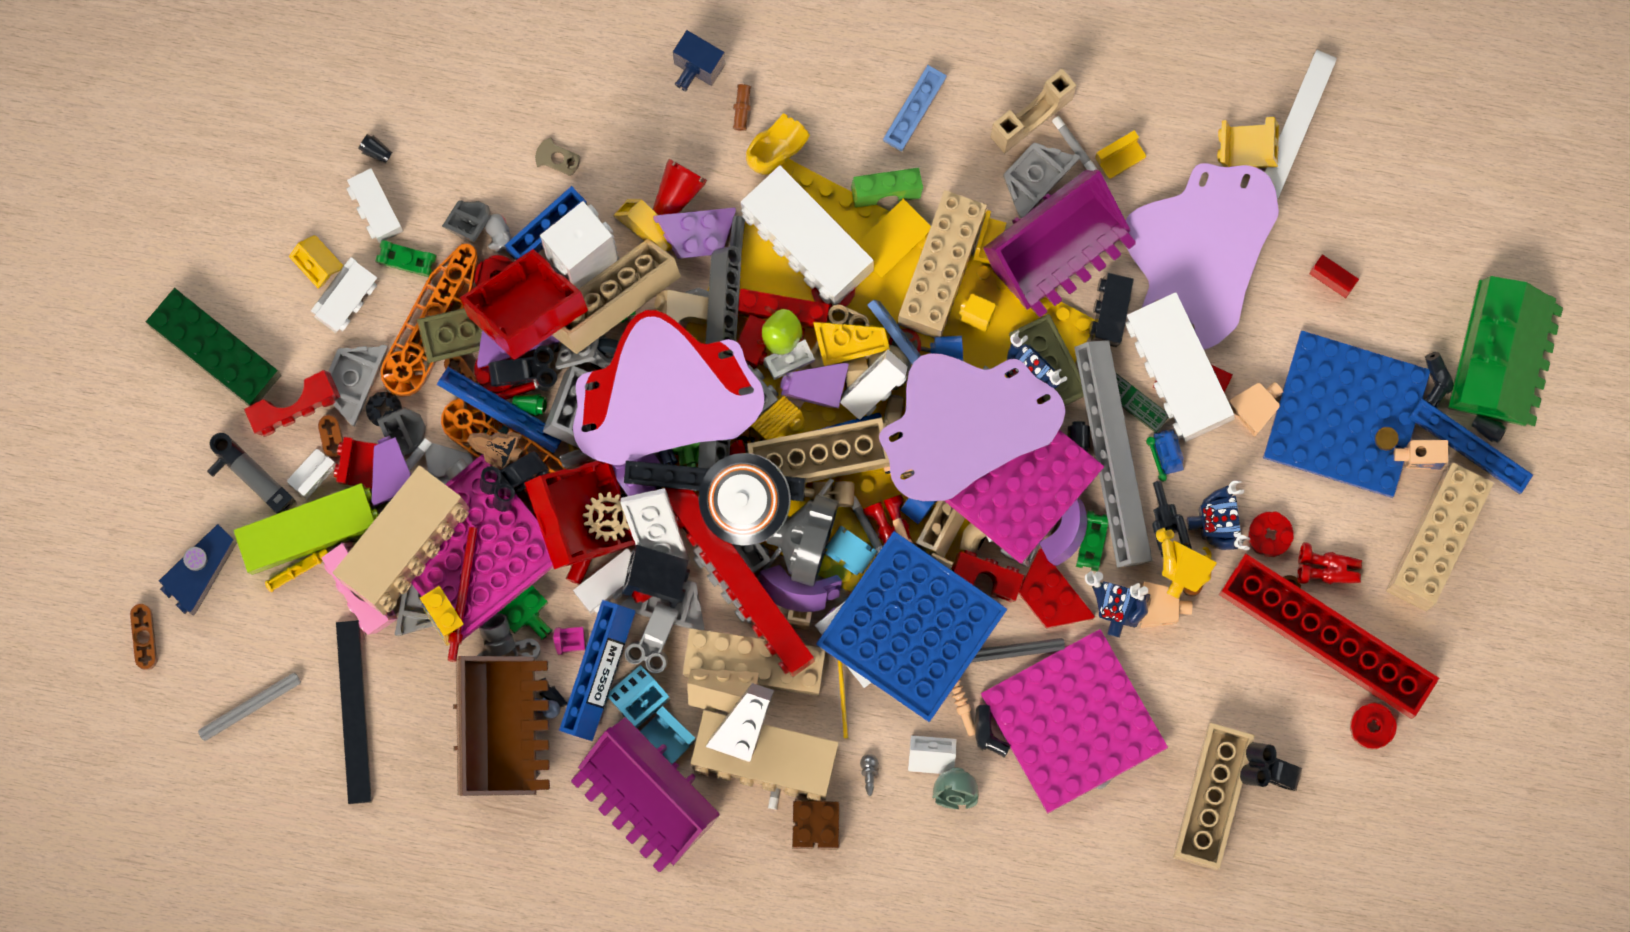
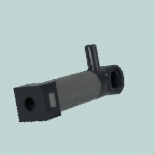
(250, 473)

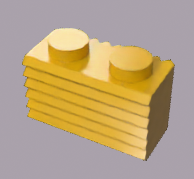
(977, 312)
(778, 420)

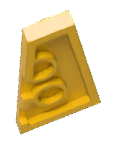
(848, 341)

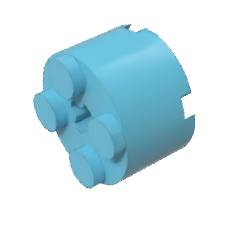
(850, 550)

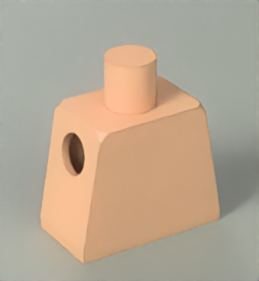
(1256, 406)
(1163, 608)

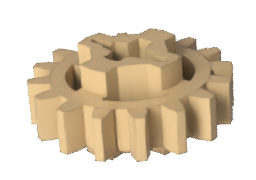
(614, 525)

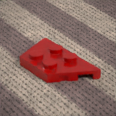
(1051, 595)

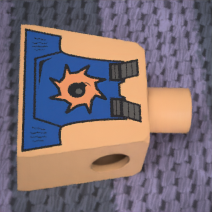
(1433, 454)

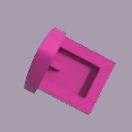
(569, 639)

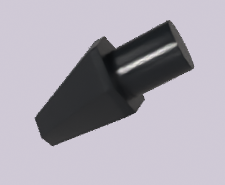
(553, 694)

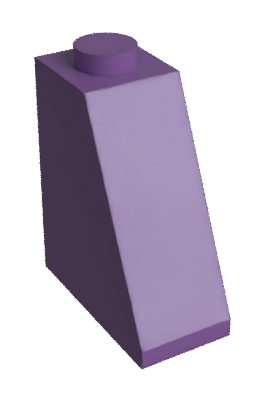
(816, 385)
(389, 470)

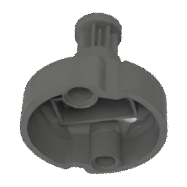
(805, 538)

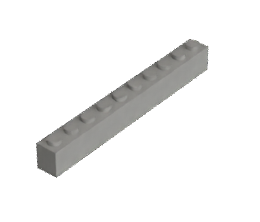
(1114, 453)

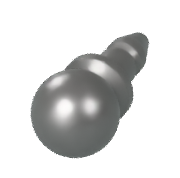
(869, 765)

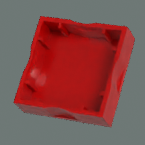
(524, 304)
(559, 509)

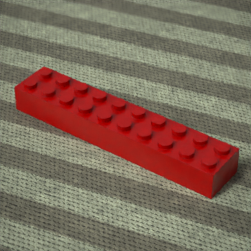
(1329, 636)

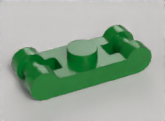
(405, 258)
(1093, 541)

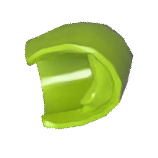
(781, 332)

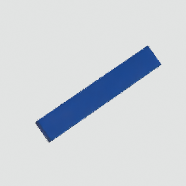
(497, 408)
(1470, 446)

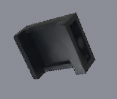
(656, 575)

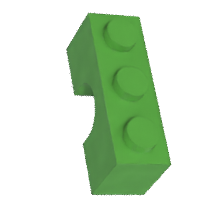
(871, 188)

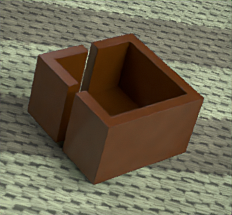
(815, 824)

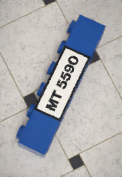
(597, 670)

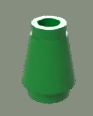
(533, 403)

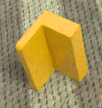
(1120, 155)
(990, 230)
(315, 260)

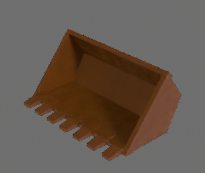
(499, 725)

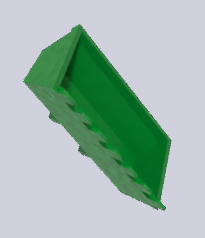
(1505, 351)

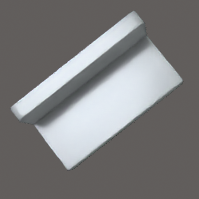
(782, 364)
(311, 473)
(931, 754)

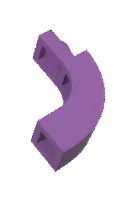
(1068, 536)
(797, 595)

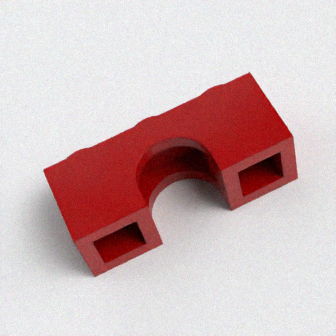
(1005, 580)

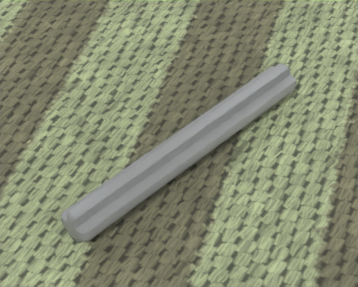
(249, 706)

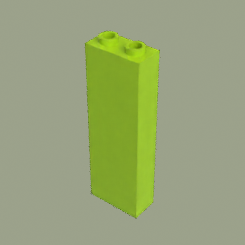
(306, 529)

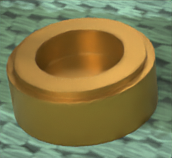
(1386, 438)

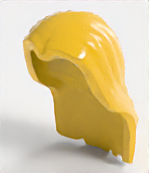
(776, 145)

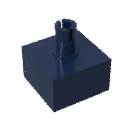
(697, 60)

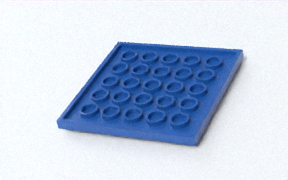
(1335, 407)
(911, 626)

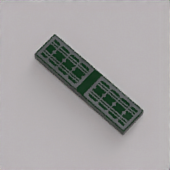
(1141, 406)

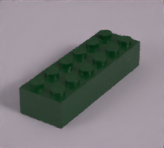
(213, 348)

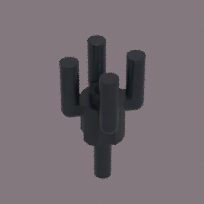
(1167, 518)

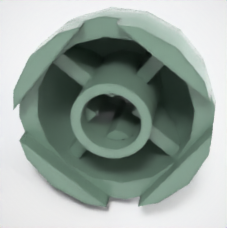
(956, 788)

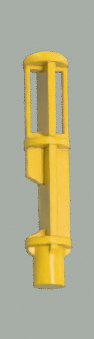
(295, 570)

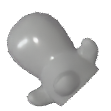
(499, 232)

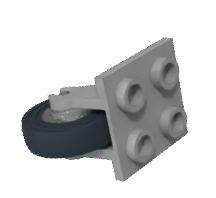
(598, 353)

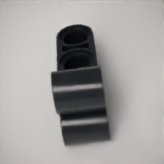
(523, 370)
(511, 479)
(1267, 769)

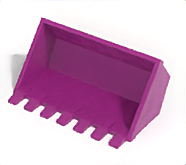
(1059, 241)
(646, 793)

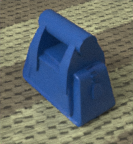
(1169, 451)

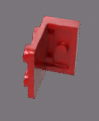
(355, 463)

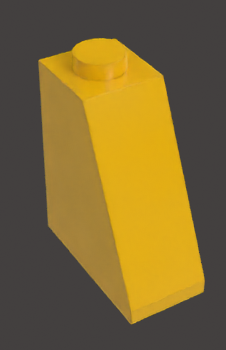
(639, 219)

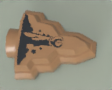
(497, 449)

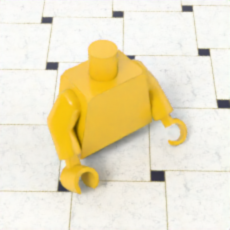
(1184, 565)

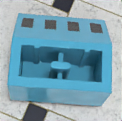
(638, 696)

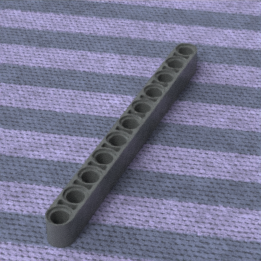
(721, 326)

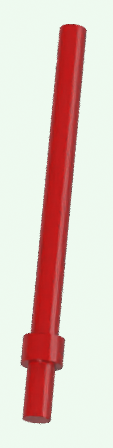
(456, 637)

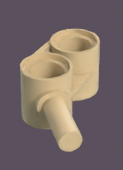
(850, 317)
(841, 491)

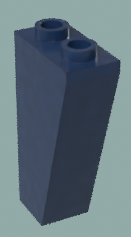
(192, 586)

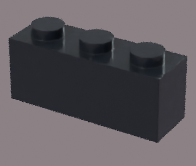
(1111, 309)

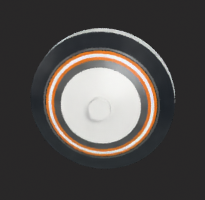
(744, 499)

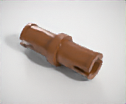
(742, 107)

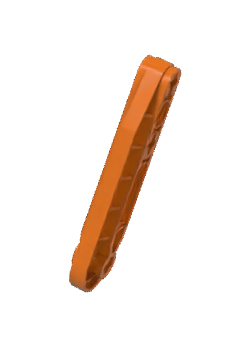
(435, 305)
(454, 429)

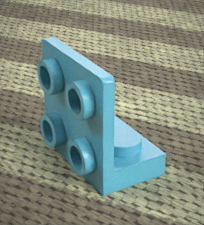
(668, 731)

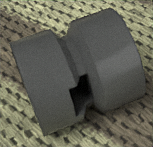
(497, 635)

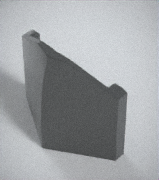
(467, 219)
(405, 427)

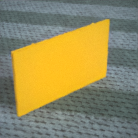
(894, 237)

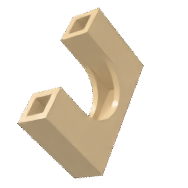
(1013, 128)
(683, 306)

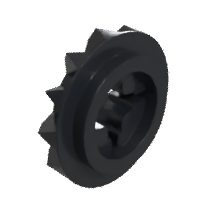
(377, 400)

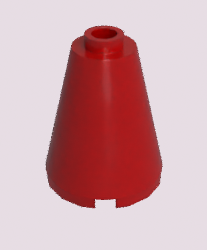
(676, 189)

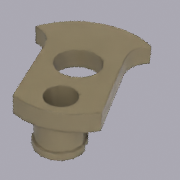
(545, 152)

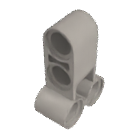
(654, 638)

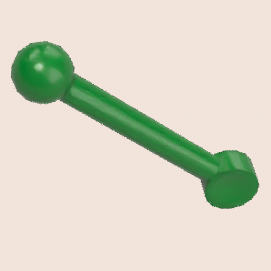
(1150, 442)

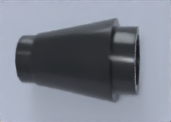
(374, 148)
(1489, 428)

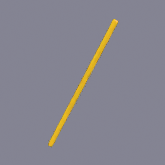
(842, 696)

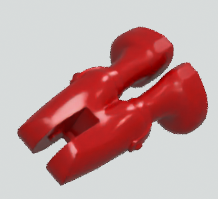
(877, 512)
(1335, 565)

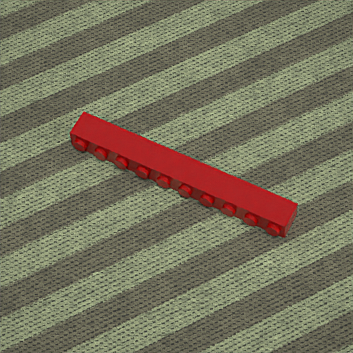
(741, 585)

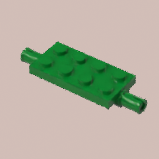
(525, 611)

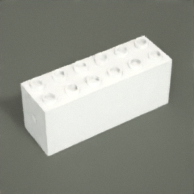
(806, 236)
(580, 245)
(1179, 367)

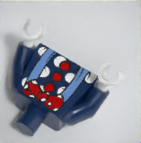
(1034, 361)
(1220, 519)
(1119, 603)

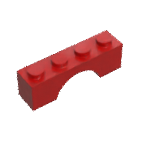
(806, 311)
(317, 392)

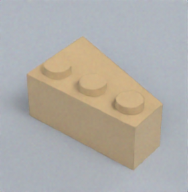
(718, 689)

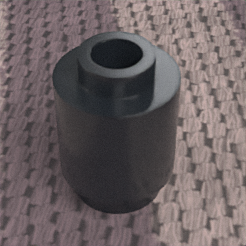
(1080, 434)

